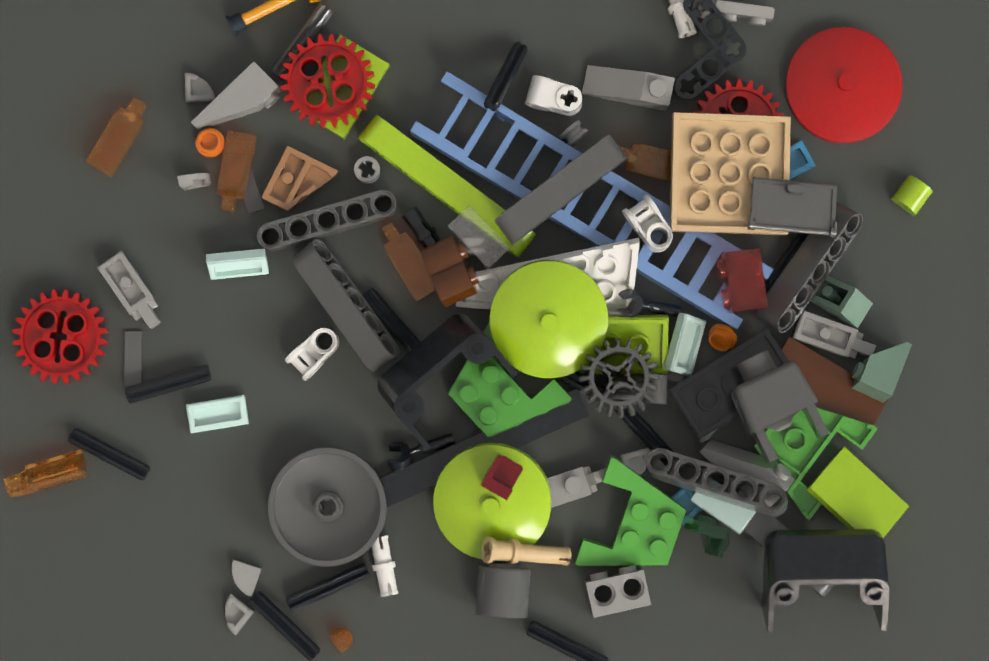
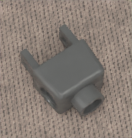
(772, 398)

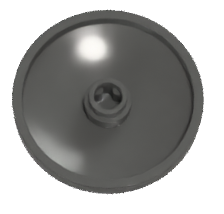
(327, 507)

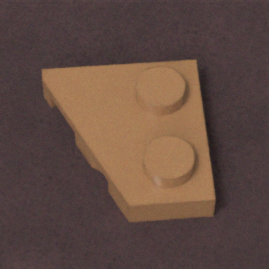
(296, 179)

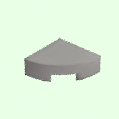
(197, 89)
(194, 181)
(636, 460)
(245, 576)
(236, 613)

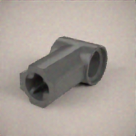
(660, 396)

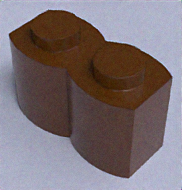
(449, 270)

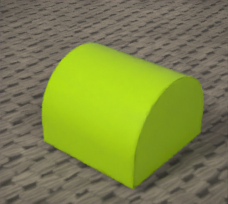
(911, 195)

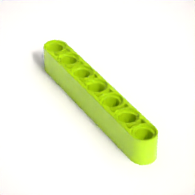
(435, 177)

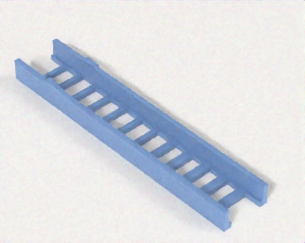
(663, 278)

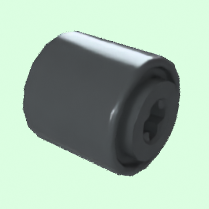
(503, 590)

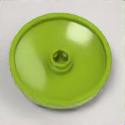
(548, 318)
(471, 512)

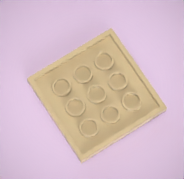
(715, 168)

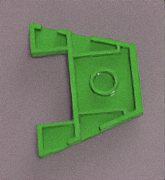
(496, 400)
(799, 449)
(646, 528)

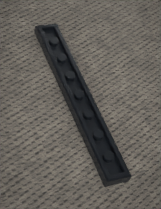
(426, 472)

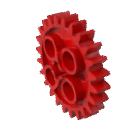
(302, 86)
(753, 99)
(87, 339)

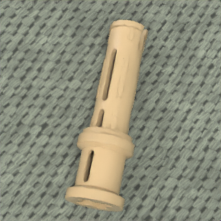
(513, 552)

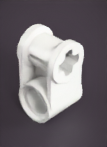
(548, 95)
(648, 222)
(312, 353)

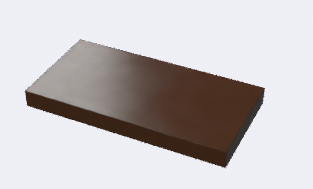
(832, 384)

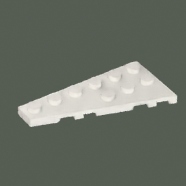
(609, 265)

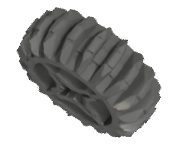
(630, 386)

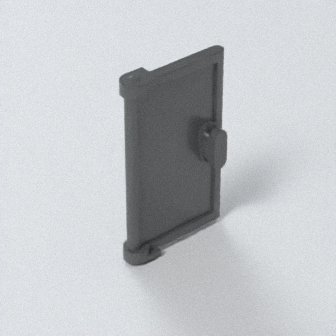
(791, 211)

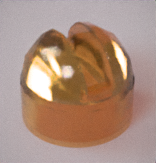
(342, 639)

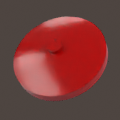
(843, 85)

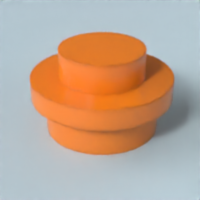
(210, 142)
(722, 337)

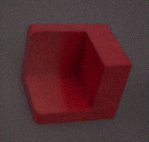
(501, 476)

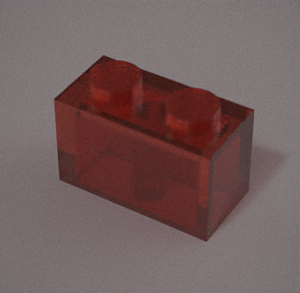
(742, 280)

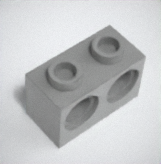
(618, 600)

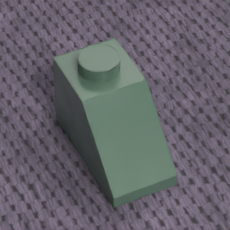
(842, 301)
(880, 372)

